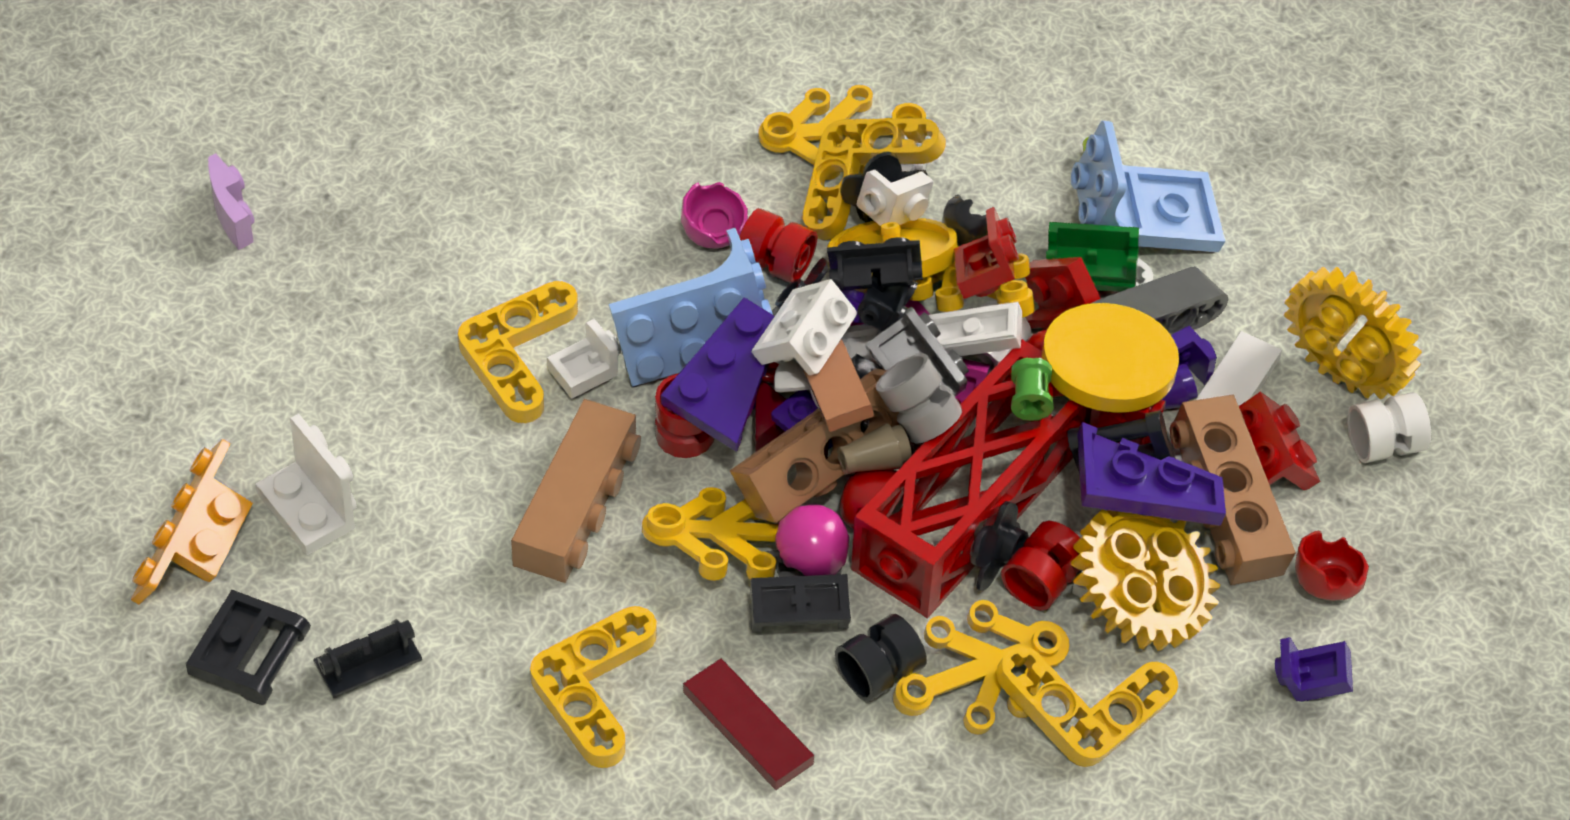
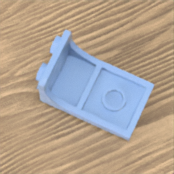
(1166, 204)
(671, 324)

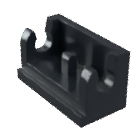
(799, 601)

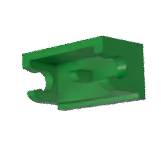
(1106, 250)

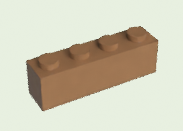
(575, 491)

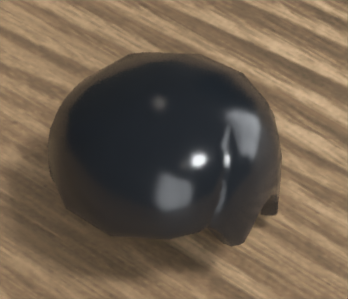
(966, 225)

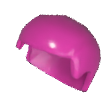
(710, 212)
(813, 540)

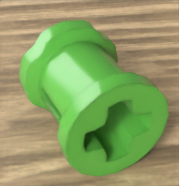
(1031, 389)

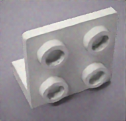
(313, 493)

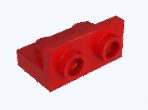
(1057, 288)

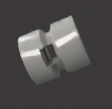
(915, 393)

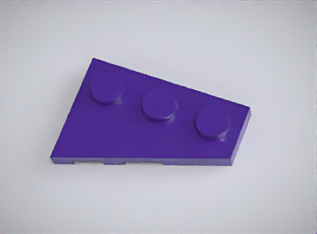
(723, 377)
(1133, 482)

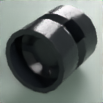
(875, 659)

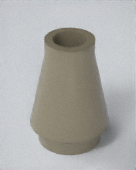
(878, 450)

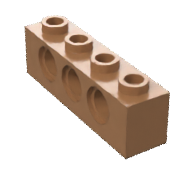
(1219, 426)
(764, 473)

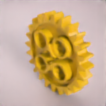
(1377, 357)
(1145, 577)

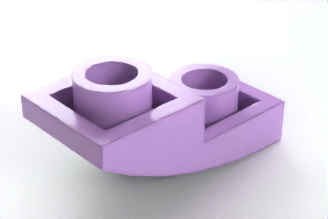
(228, 202)

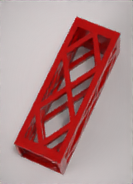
(889, 546)

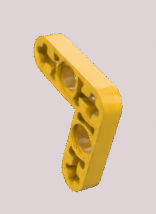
(851, 156)
(500, 348)
(578, 671)
(1093, 721)

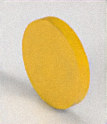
(935, 238)
(1110, 357)

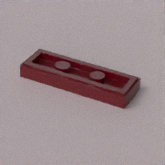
(748, 724)

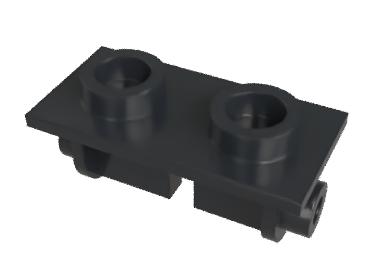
(895, 259)
(884, 305)
(368, 658)

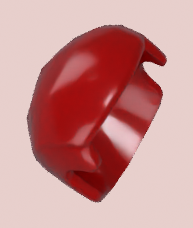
(860, 490)
(1330, 568)

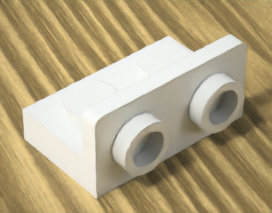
(807, 327)

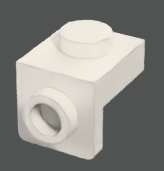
(894, 201)
(587, 361)

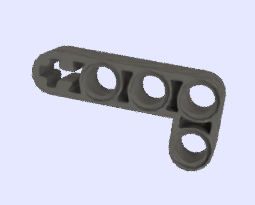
(1175, 299)

